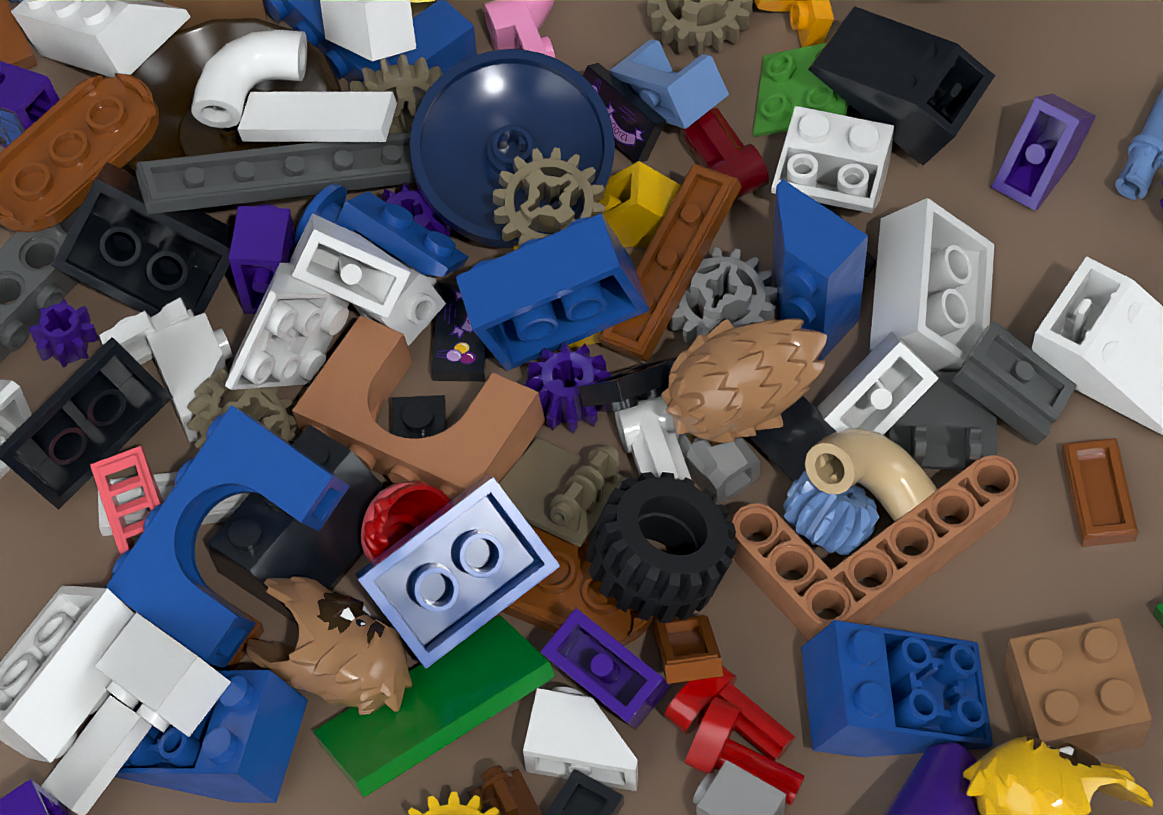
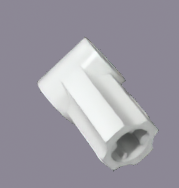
(652, 438)

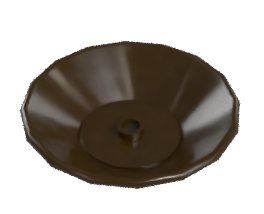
(173, 76)

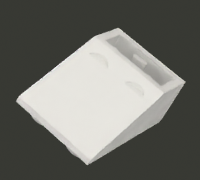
(287, 334)
(1108, 342)

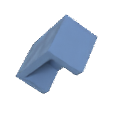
(675, 96)

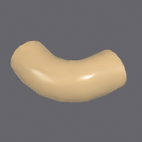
(873, 462)

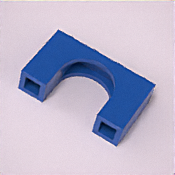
(440, 37)
(161, 569)

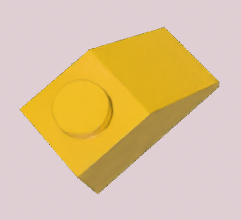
(637, 203)

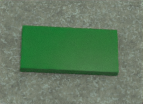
(443, 704)

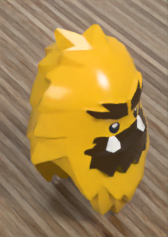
(1045, 780)

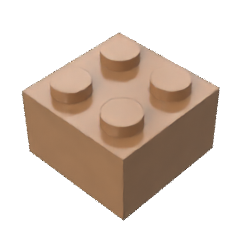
(1078, 688)

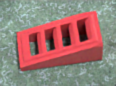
(108, 492)

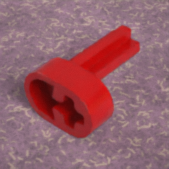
(754, 724)
(713, 747)

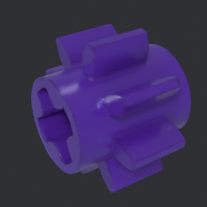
(63, 333)

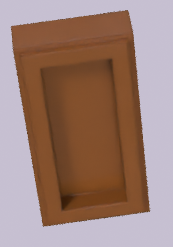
(1099, 492)
(688, 649)

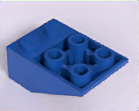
(892, 691)
(234, 751)

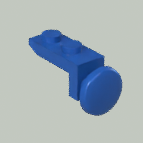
(388, 227)

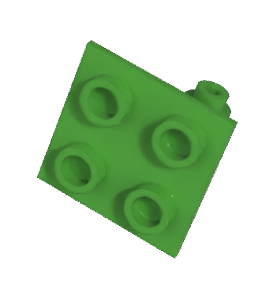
(788, 84)

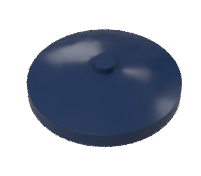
(487, 116)

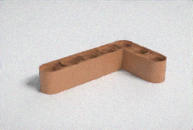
(878, 558)

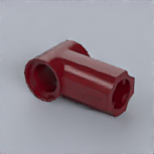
(721, 150)

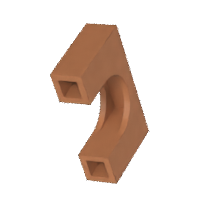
(359, 380)

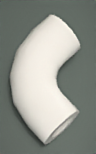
(240, 67)

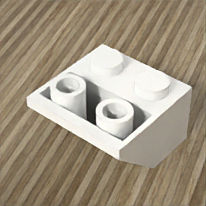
(836, 158)

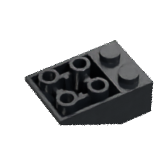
(903, 79)

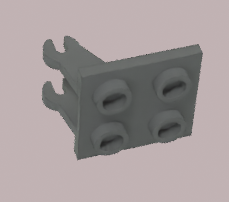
(946, 427)

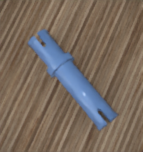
(1144, 155)

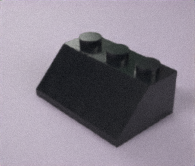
(144, 255)
(84, 423)
(269, 543)

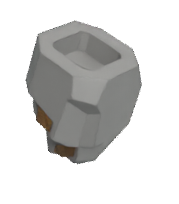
(720, 467)

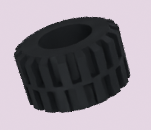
(642, 574)

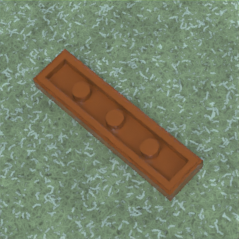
(674, 258)

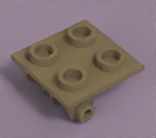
(563, 489)

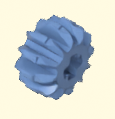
(830, 520)

